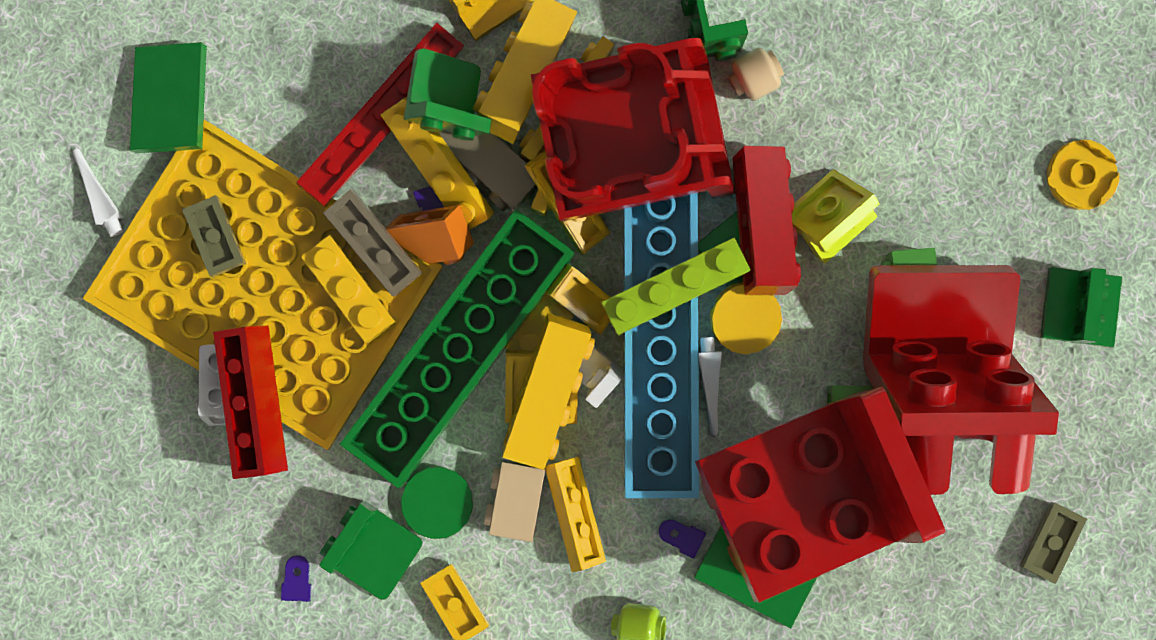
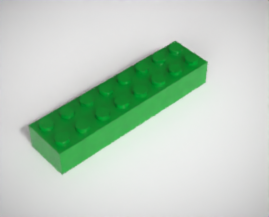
(457, 349)

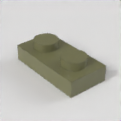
(214, 236)
(1053, 542)

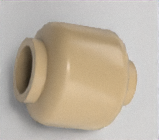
(756, 74)

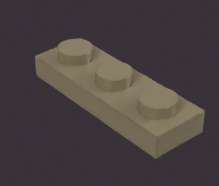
(372, 242)

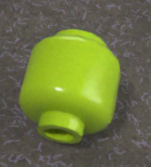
(638, 623)

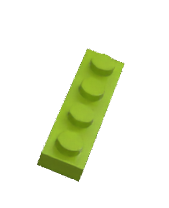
(675, 286)

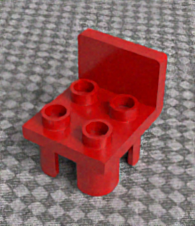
(631, 128)
(947, 364)
(818, 493)

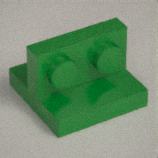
(1081, 306)

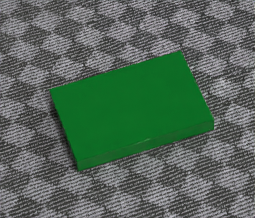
(168, 98)
(721, 574)

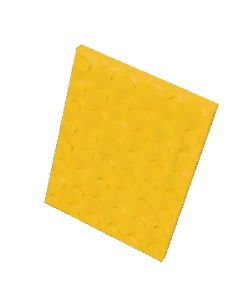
(165, 292)

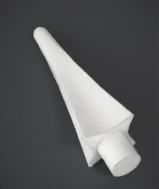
(102, 207)
(709, 366)

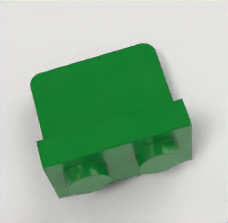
(718, 40)
(444, 95)
(371, 550)

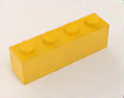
(529, 51)
(546, 392)

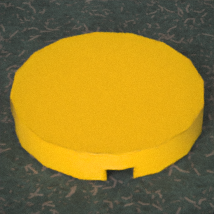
(1078, 185)
(745, 321)

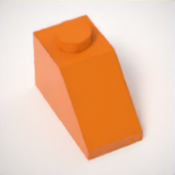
(433, 234)

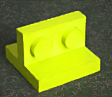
(833, 214)

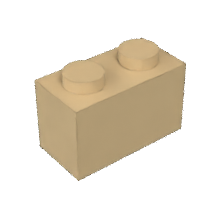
(515, 501)

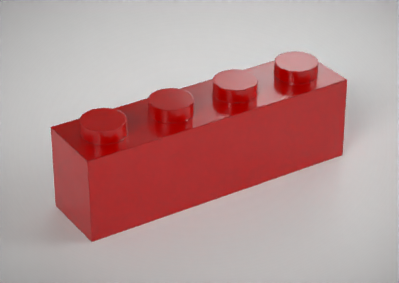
(766, 220)
(250, 401)

